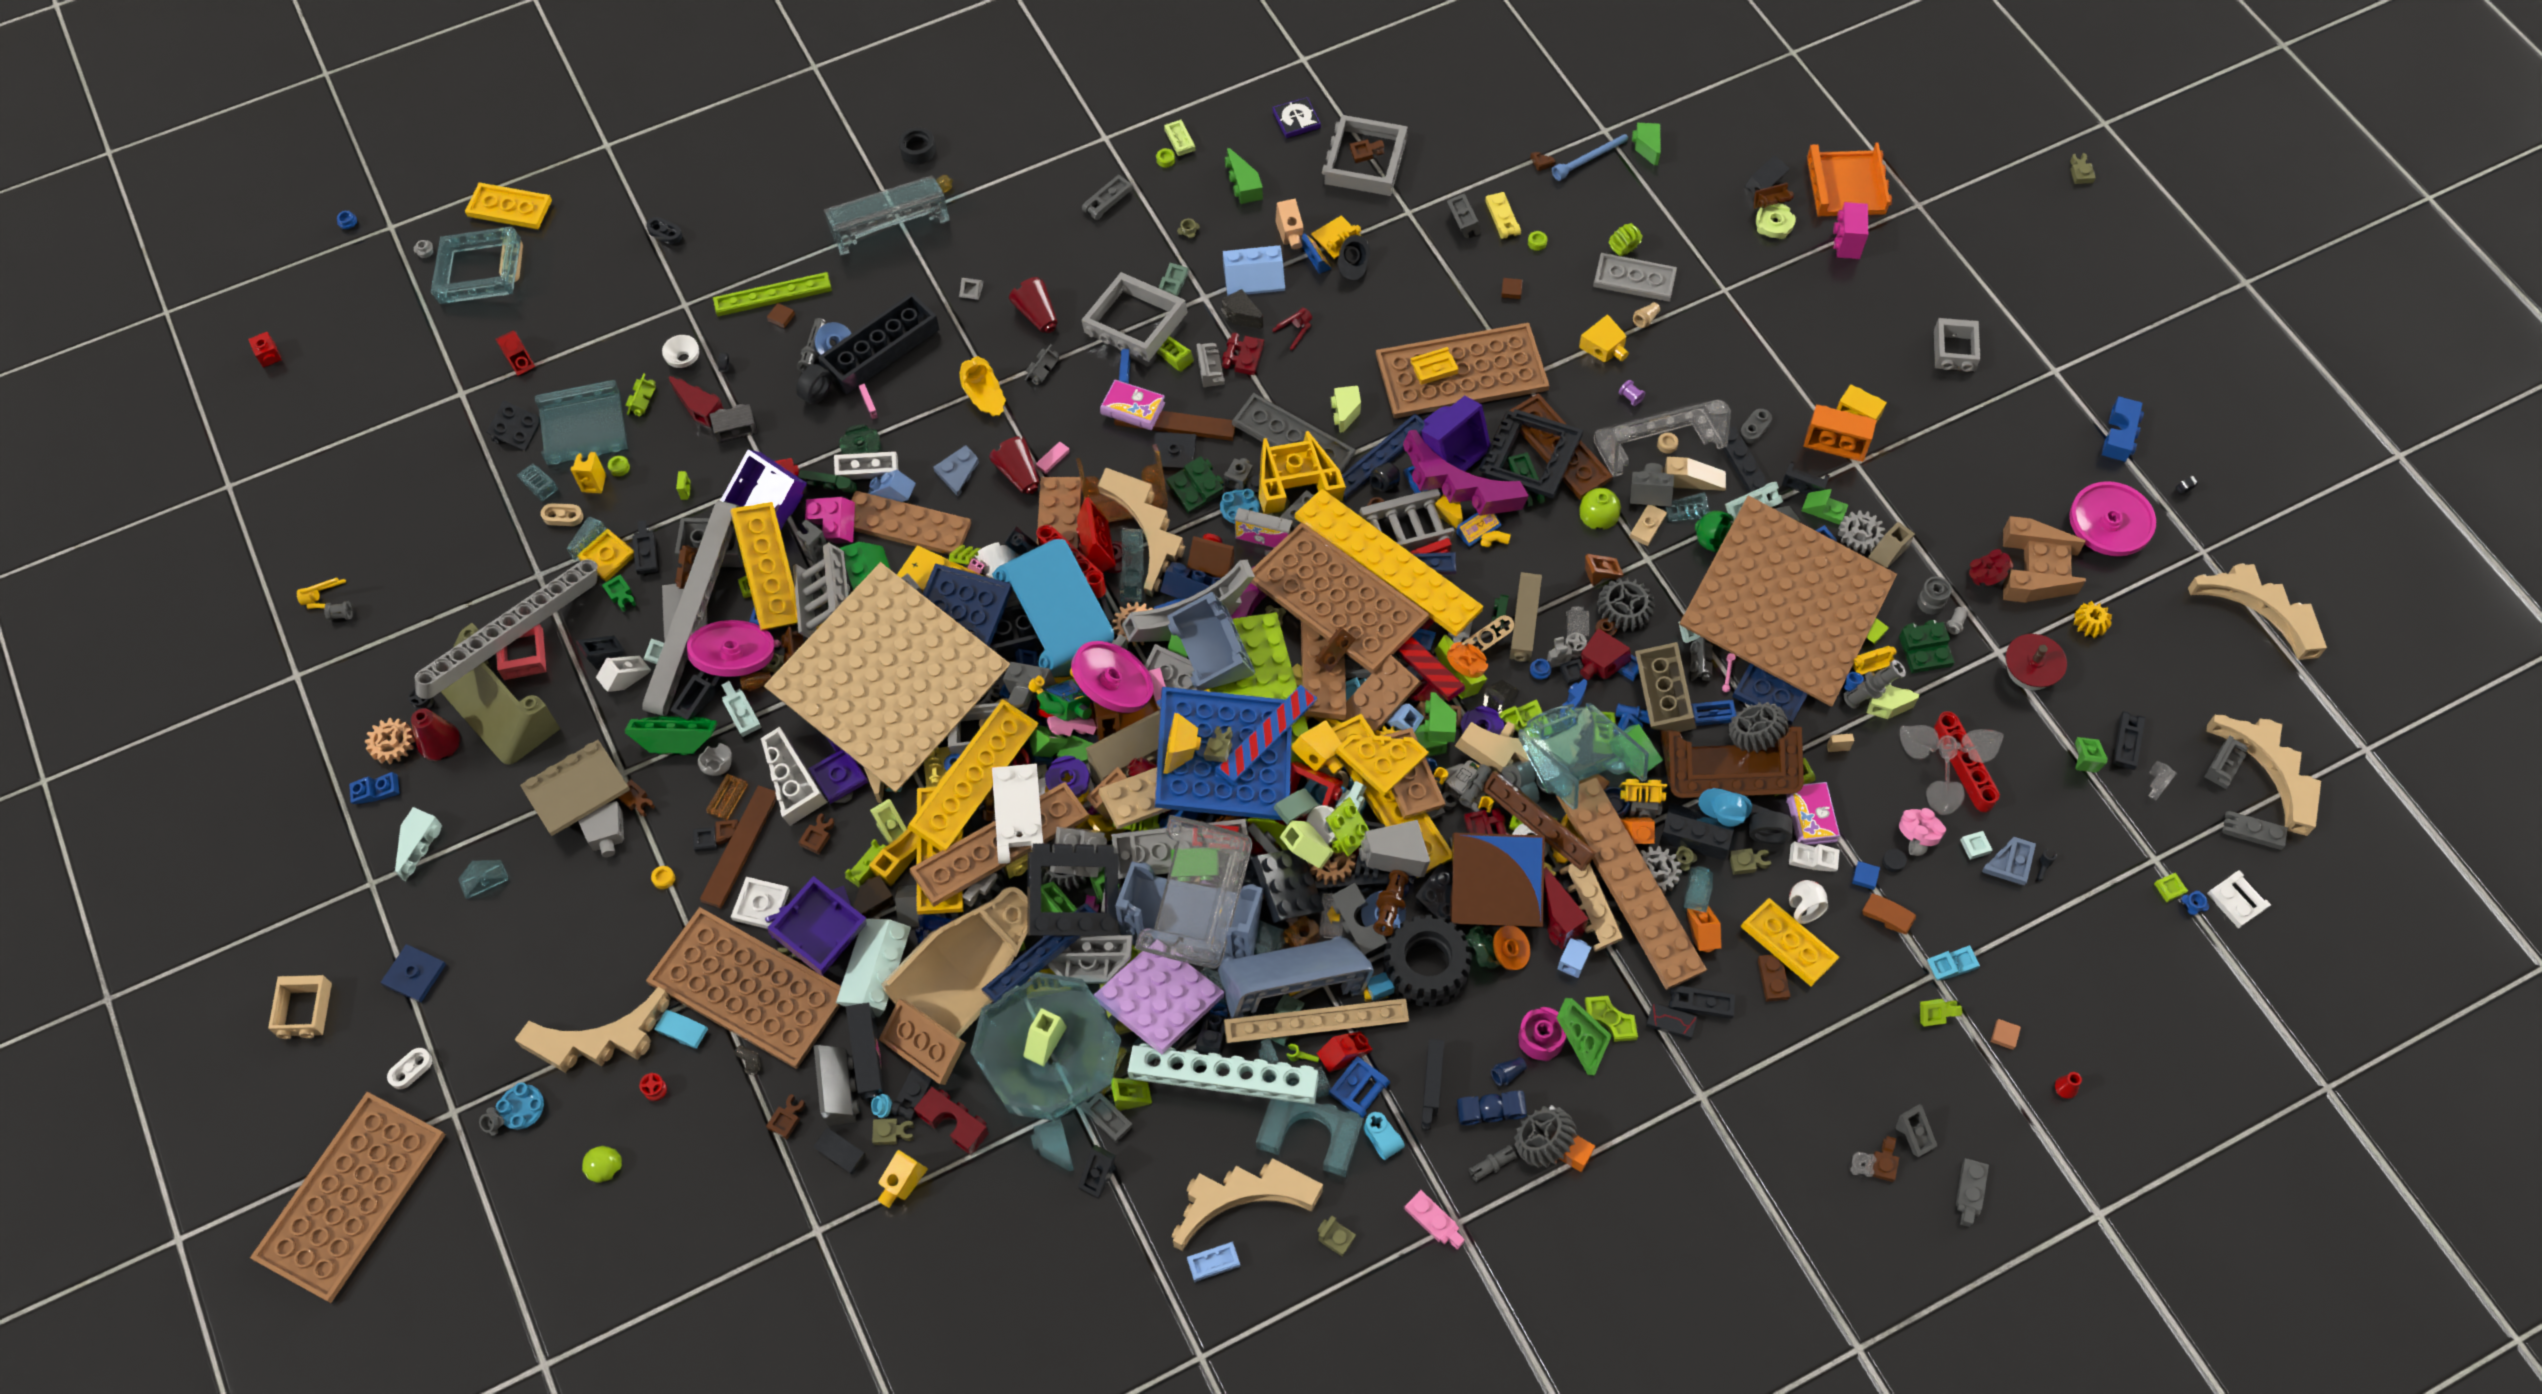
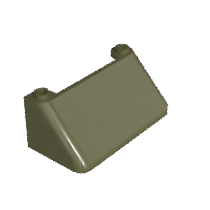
(496, 715)

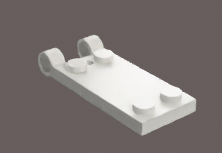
(1016, 808)

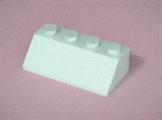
(872, 961)

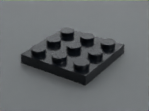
(1287, 885)

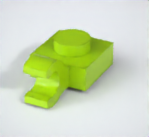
(1935, 1011)

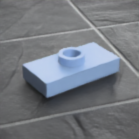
(1213, 1261)

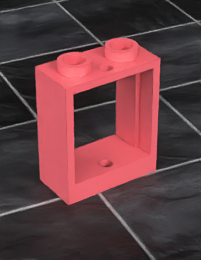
(524, 666)

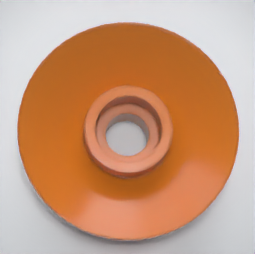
(1511, 947)

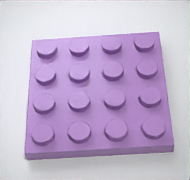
(1158, 998)

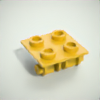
(1334, 234)
(1631, 787)

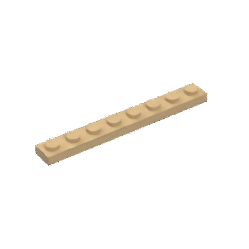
(1316, 1020)

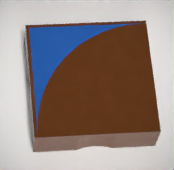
(1497, 879)

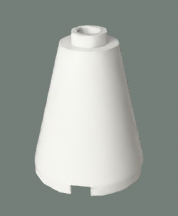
(994, 556)

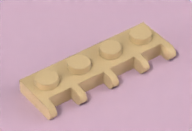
(1595, 904)

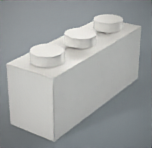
(865, 465)

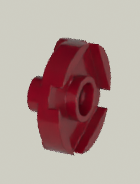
(1990, 568)

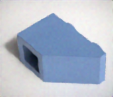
(892, 486)

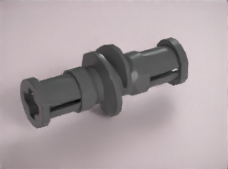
(1874, 684)

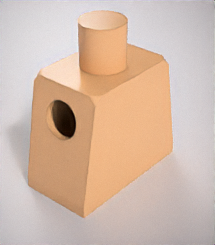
(1289, 223)

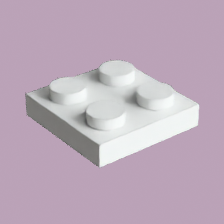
(758, 901)

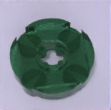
(860, 433)
(1483, 946)

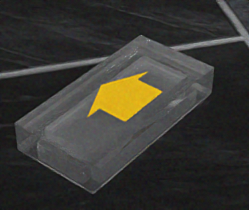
(1330, 922)

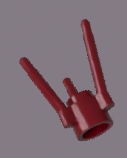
(1299, 319)

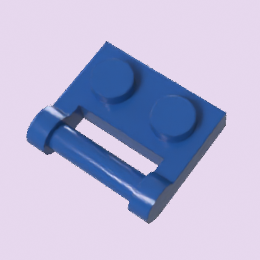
(1352, 1083)

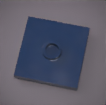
(413, 973)

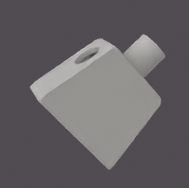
(604, 828)

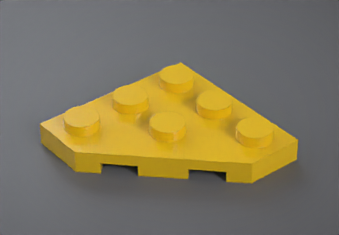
(1382, 759)

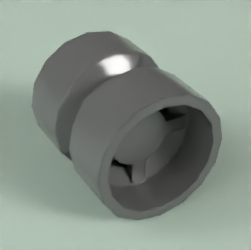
(1934, 595)

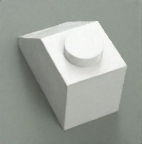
(621, 672)

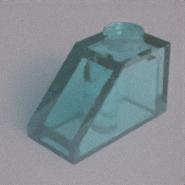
(1052, 1143)

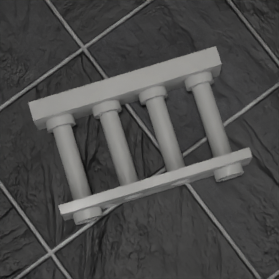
(1409, 505)
(836, 592)

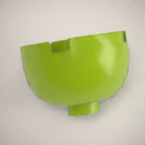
(1600, 508)

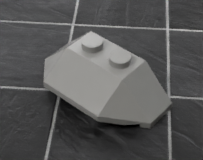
(1094, 958)

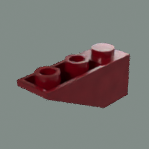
(696, 401)

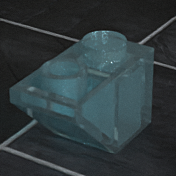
(1698, 889)

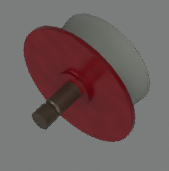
(2035, 661)

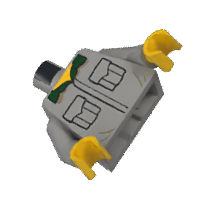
(1457, 782)

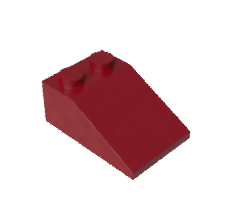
(1561, 913)

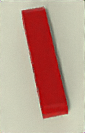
(1092, 574)
(1969, 770)

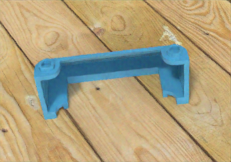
(1056, 603)

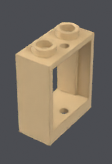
(299, 984)

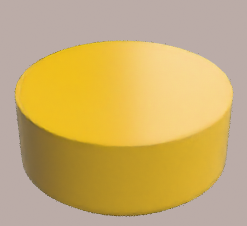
(663, 877)

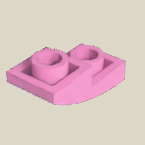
(1079, 724)

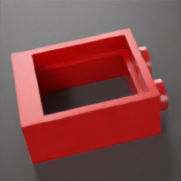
(1334, 785)

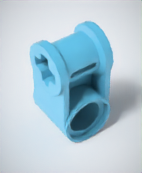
(1385, 1138)

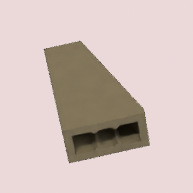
(1525, 617)

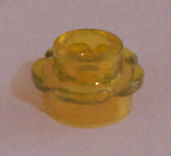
(945, 183)

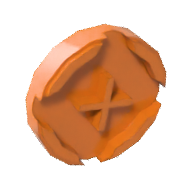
(1467, 659)

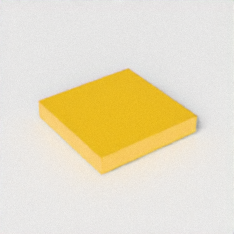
(608, 553)

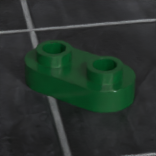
(1501, 607)

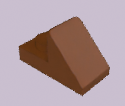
(1602, 567)

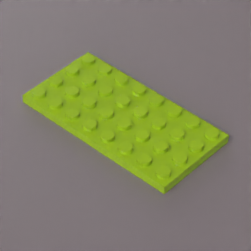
(1271, 663)

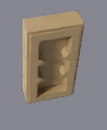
(1648, 524)

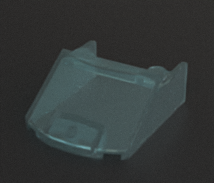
(1576, 744)

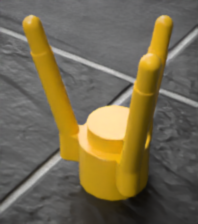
(310, 595)

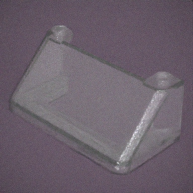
(1708, 418)
(1198, 893)

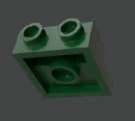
(1196, 484)
(1926, 646)

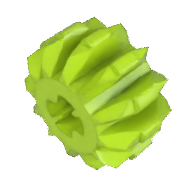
(1625, 239)

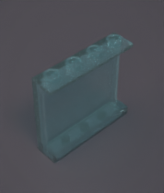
(581, 422)

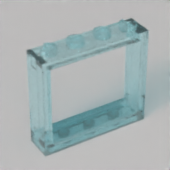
(478, 288)

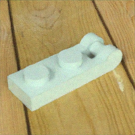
(1733, 507)

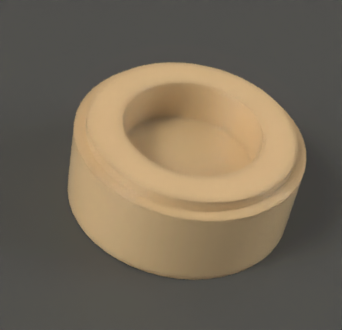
(1667, 443)

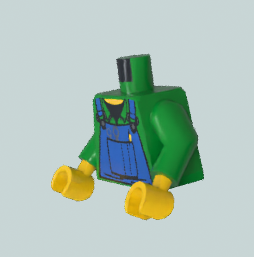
(1063, 699)

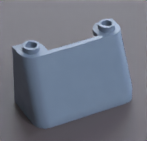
(1211, 643)

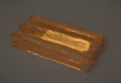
(733, 801)

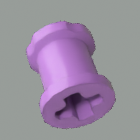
(1632, 392)

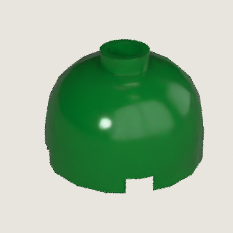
(1713, 529)

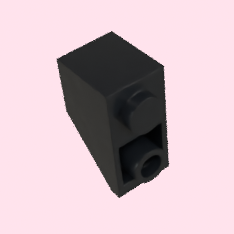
(1211, 1035)

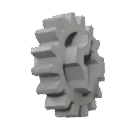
(1861, 531)
(1665, 875)

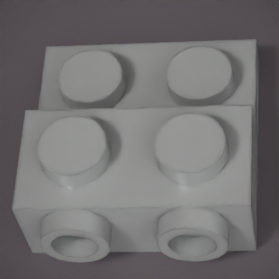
(1078, 836)

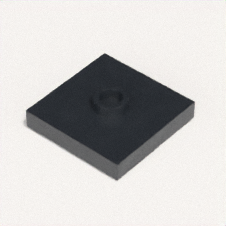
(1175, 450)

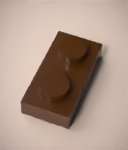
(1773, 978)

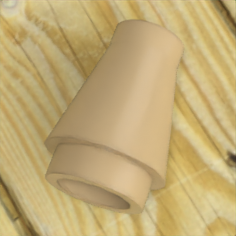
(1645, 315)

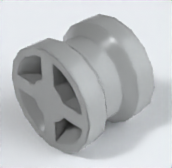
(1576, 640)

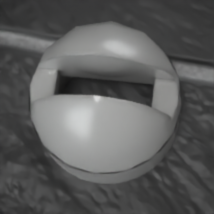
(1916, 849)

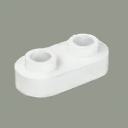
(409, 1067)

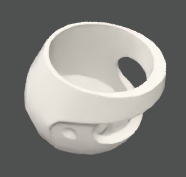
(1813, 900)

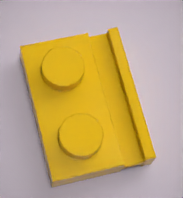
(1434, 365)

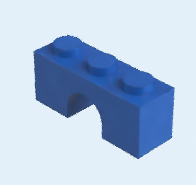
(2125, 415)

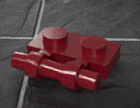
(1248, 357)
(1480, 823)

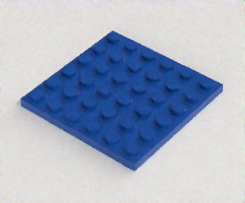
(1196, 783)

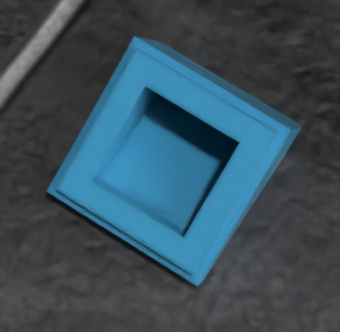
(1380, 986)

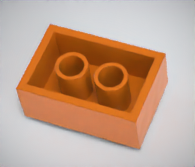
(1840, 433)

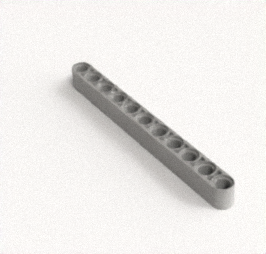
(690, 609)
(505, 629)

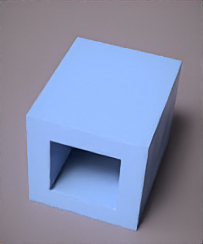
(1405, 718)
(1574, 957)

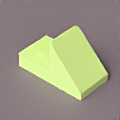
(888, 821)

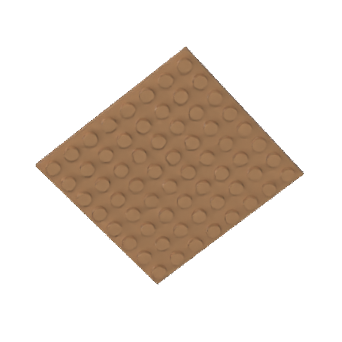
(1788, 600)

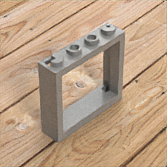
(1362, 181)
(1146, 292)

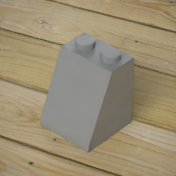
(1396, 849)

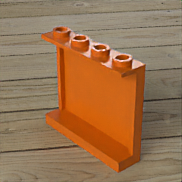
(1848, 178)

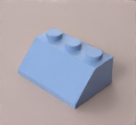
(1254, 270)

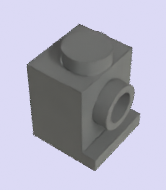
(1238, 474)
(1644, 809)

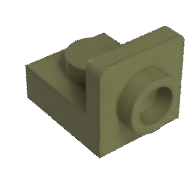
(1335, 1236)

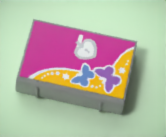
(1261, 528)

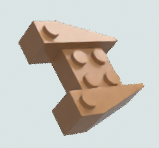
(2046, 561)

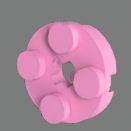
(1922, 826)

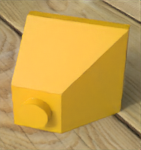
(1181, 743)

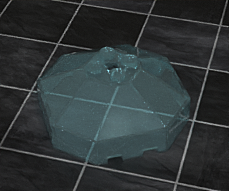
(1084, 1051)

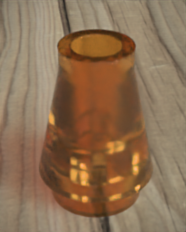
(754, 680)

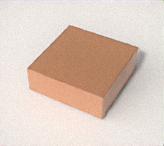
(2005, 1034)

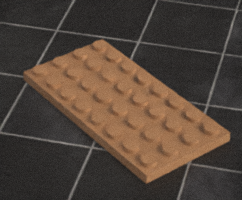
(1490, 367)
(1336, 591)
(747, 987)
(348, 1197)

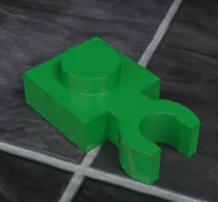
(619, 591)

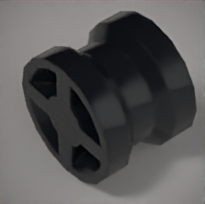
(417, 702)

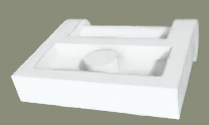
(2234, 904)

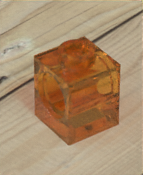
(1303, 924)

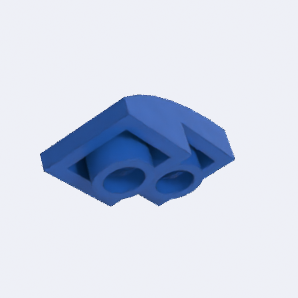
(1576, 693)
(371, 789)

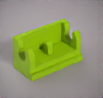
(861, 870)

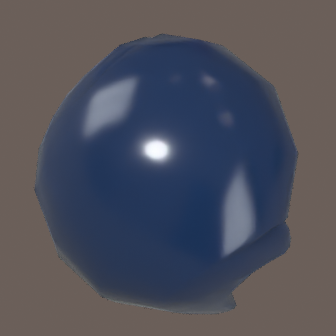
(1620, 805)

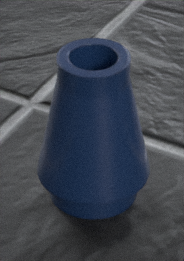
(1506, 1071)

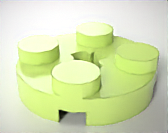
(1775, 229)

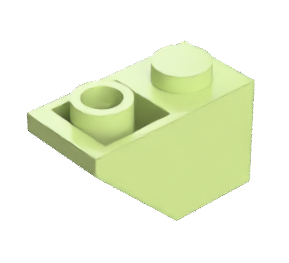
(1347, 406)
(1892, 702)
(1306, 843)
(1043, 1037)

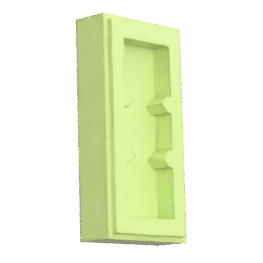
(1179, 137)

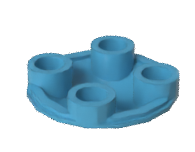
(1238, 499)
(520, 1106)

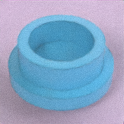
(881, 1105)

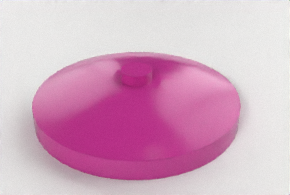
(2112, 518)
(730, 648)
(1112, 676)

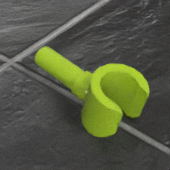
(1299, 1054)

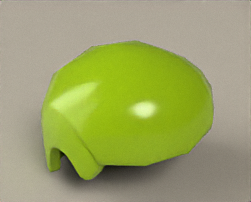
(601, 1163)

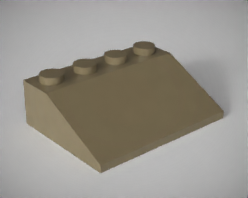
(574, 787)

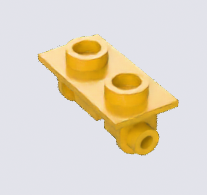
(1874, 660)

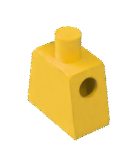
(1604, 340)
(1318, 748)
(904, 1171)

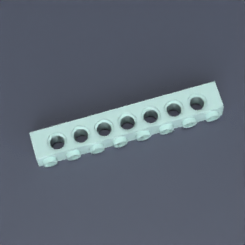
(1232, 1083)

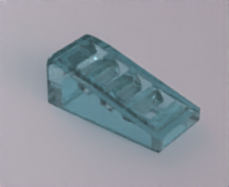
(545, 490)
(1694, 500)
(587, 533)

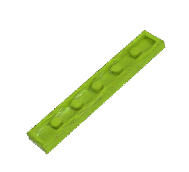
(772, 294)

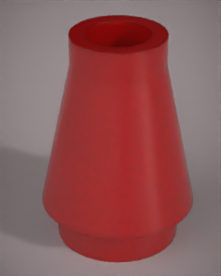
(2068, 1085)

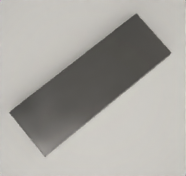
(1280, 427)

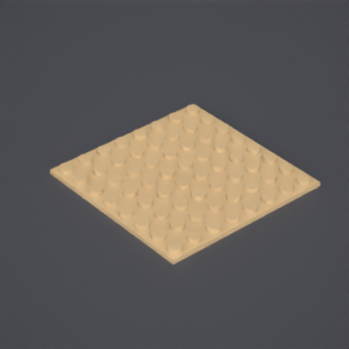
(887, 676)

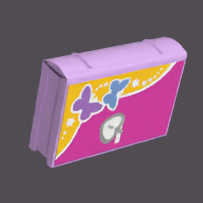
(1132, 405)
(1813, 815)

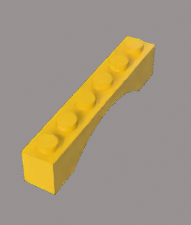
(896, 856)

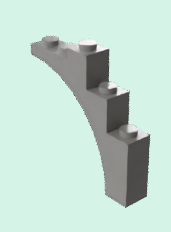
(1153, 624)

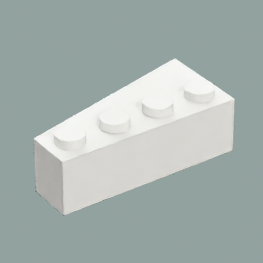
(793, 782)

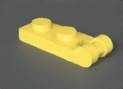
(1502, 215)

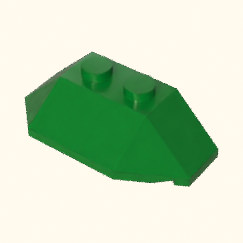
(670, 734)

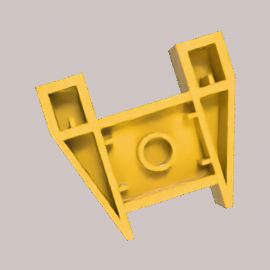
(1293, 467)

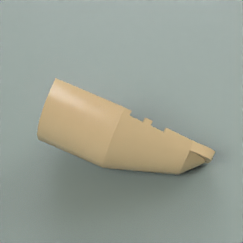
(960, 958)

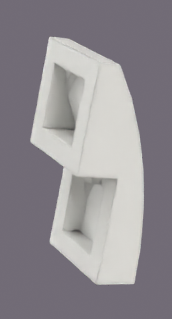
(1814, 858)

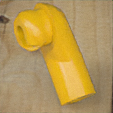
(1497, 536)

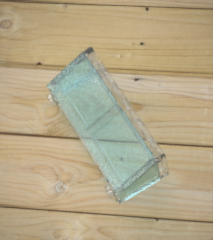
(885, 210)

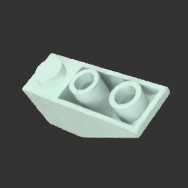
(414, 839)

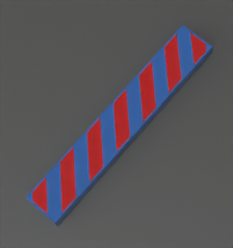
(1266, 734)

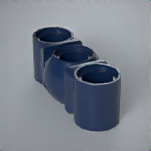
(1491, 1108)

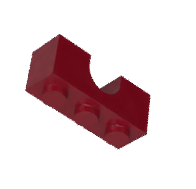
(937, 1107)

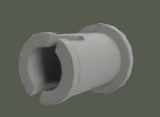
(1955, 625)

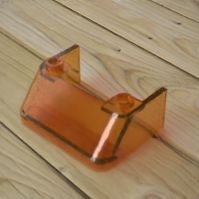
(1110, 508)

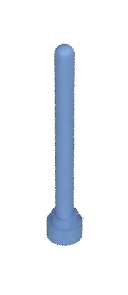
(1561, 170)

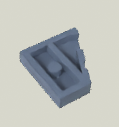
(957, 468)
(2012, 861)

